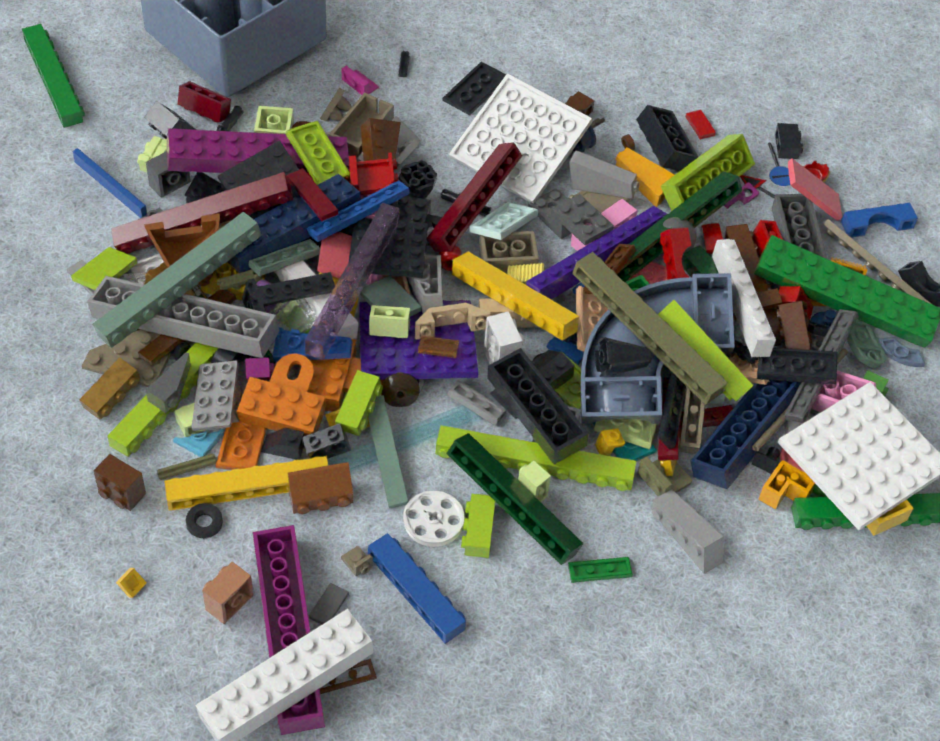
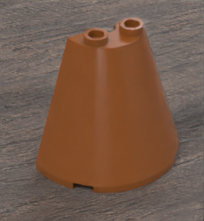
(178, 242)

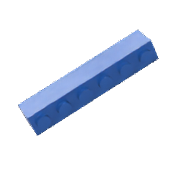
(417, 588)

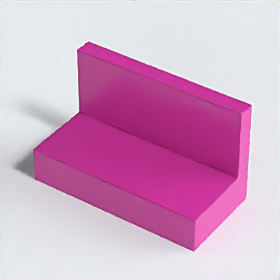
(358, 81)

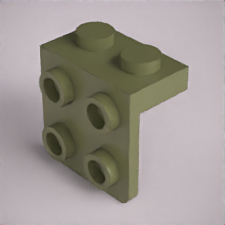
(658, 481)

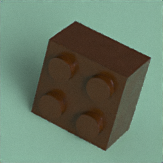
(119, 482)

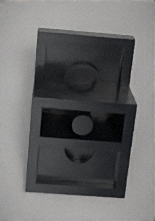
(416, 210)

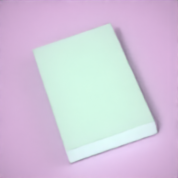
(504, 220)

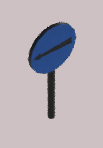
(779, 174)

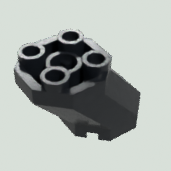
(419, 179)

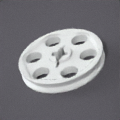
(434, 526)

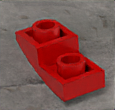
(711, 234)

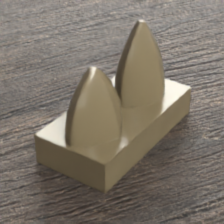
(338, 101)

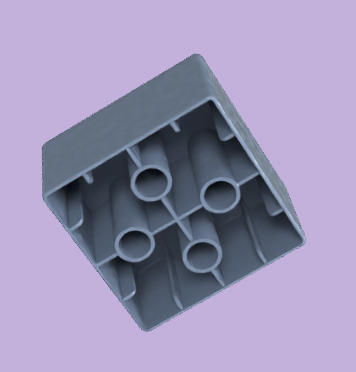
(235, 39)

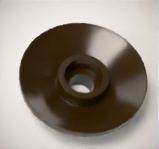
(400, 382)

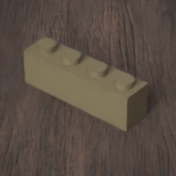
(692, 423)

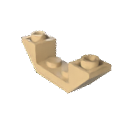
(450, 315)

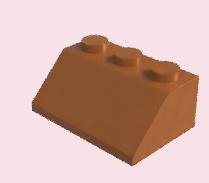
(320, 488)

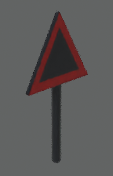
(756, 183)

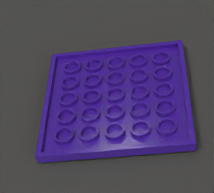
(391, 355)

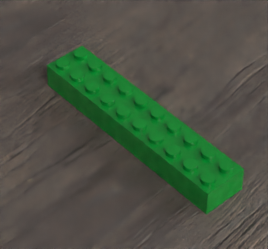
(849, 290)

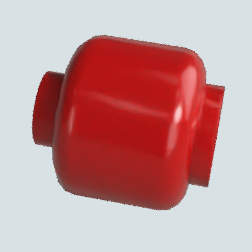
(447, 258)

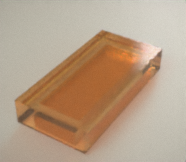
(438, 346)

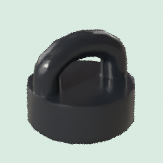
(180, 350)

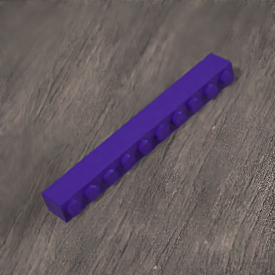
(559, 276)

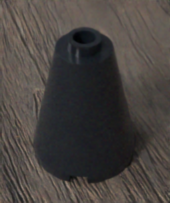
(620, 357)

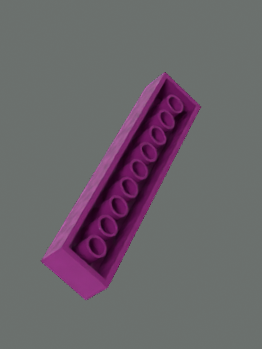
(222, 150)
(285, 614)

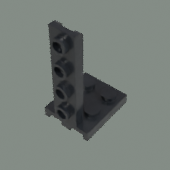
(261, 296)

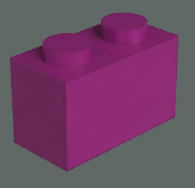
(259, 368)

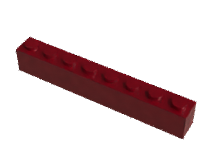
(474, 197)

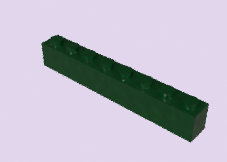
(515, 498)

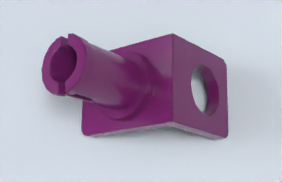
(741, 196)

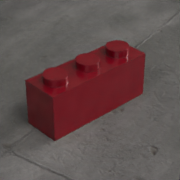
(204, 101)

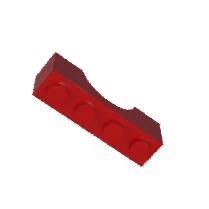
(674, 244)

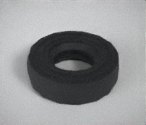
(204, 509)

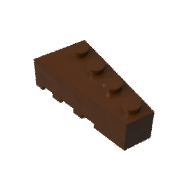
(795, 325)

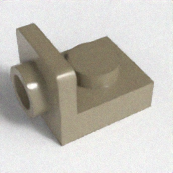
(357, 561)

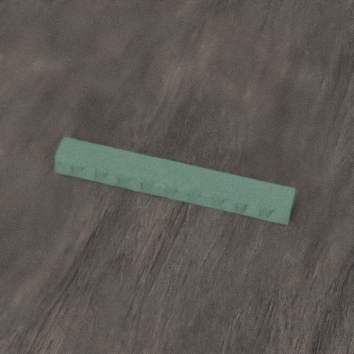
(176, 280)

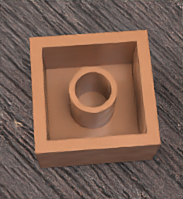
(227, 592)

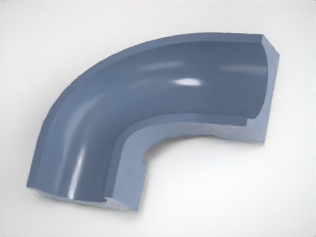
(638, 392)

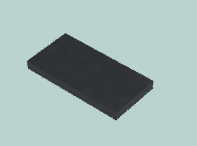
(474, 88)
(799, 366)

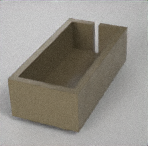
(361, 111)

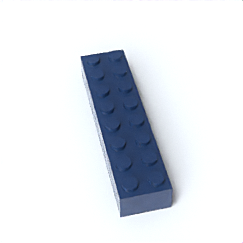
(289, 222)
(730, 445)

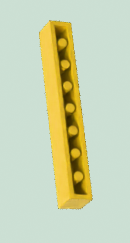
(515, 295)
(235, 484)

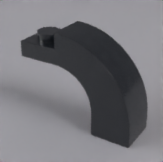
(918, 278)

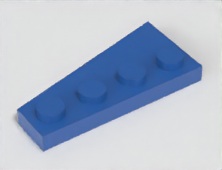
(294, 343)

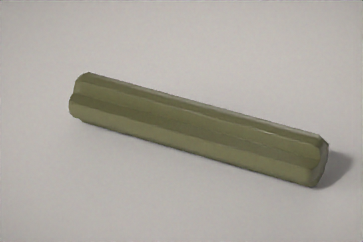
(186, 466)

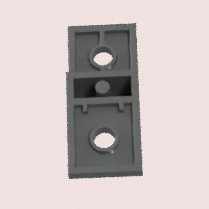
(571, 216)

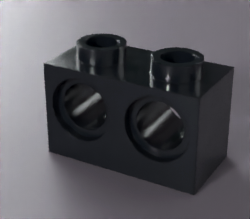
(327, 442)

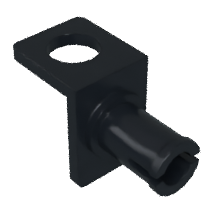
(767, 462)

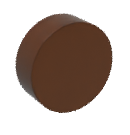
(627, 141)

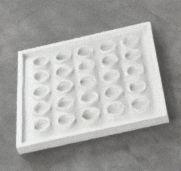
(537, 125)
(863, 455)

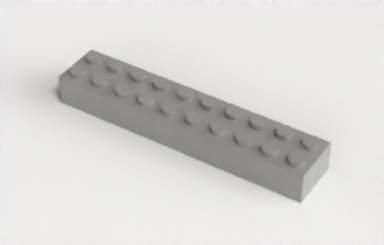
(196, 319)

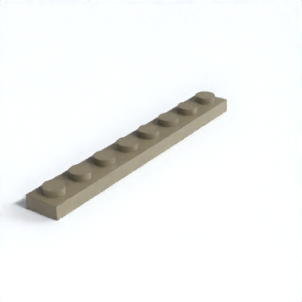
(871, 261)

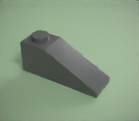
(167, 389)

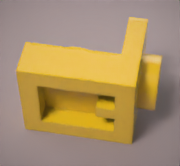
(608, 441)

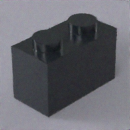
(788, 141)

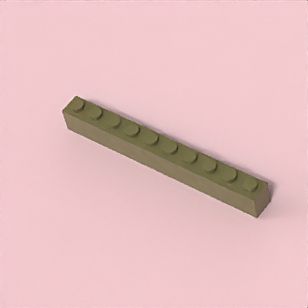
(649, 328)

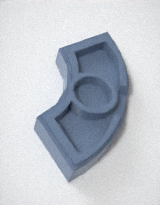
(901, 353)

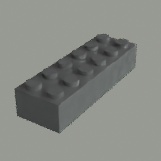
(798, 222)

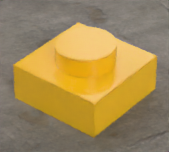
(131, 582)

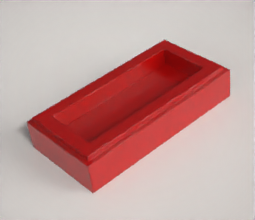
(700, 124)

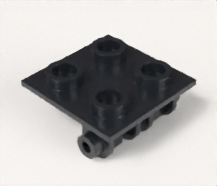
(202, 187)

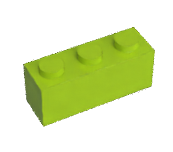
(359, 403)
(478, 526)

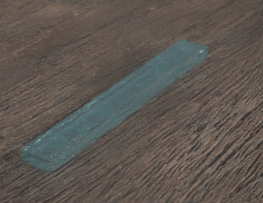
(407, 437)

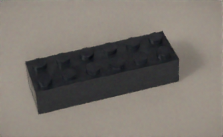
(537, 406)

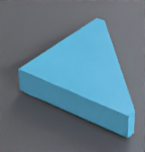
(200, 443)

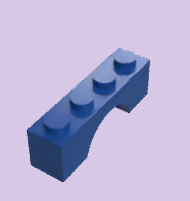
(898, 216)

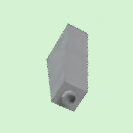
(601, 177)

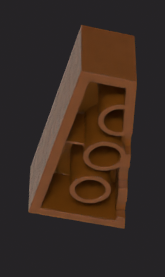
(379, 138)

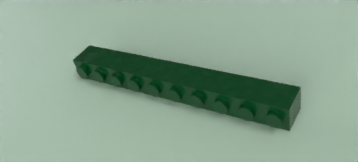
(694, 209)

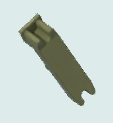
(237, 280)

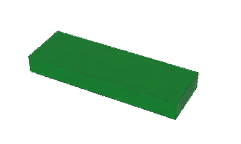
(600, 569)

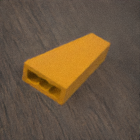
(648, 174)

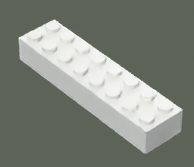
(285, 678)

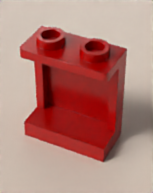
(373, 174)

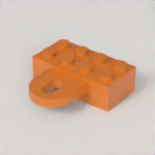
(335, 377)
(283, 401)

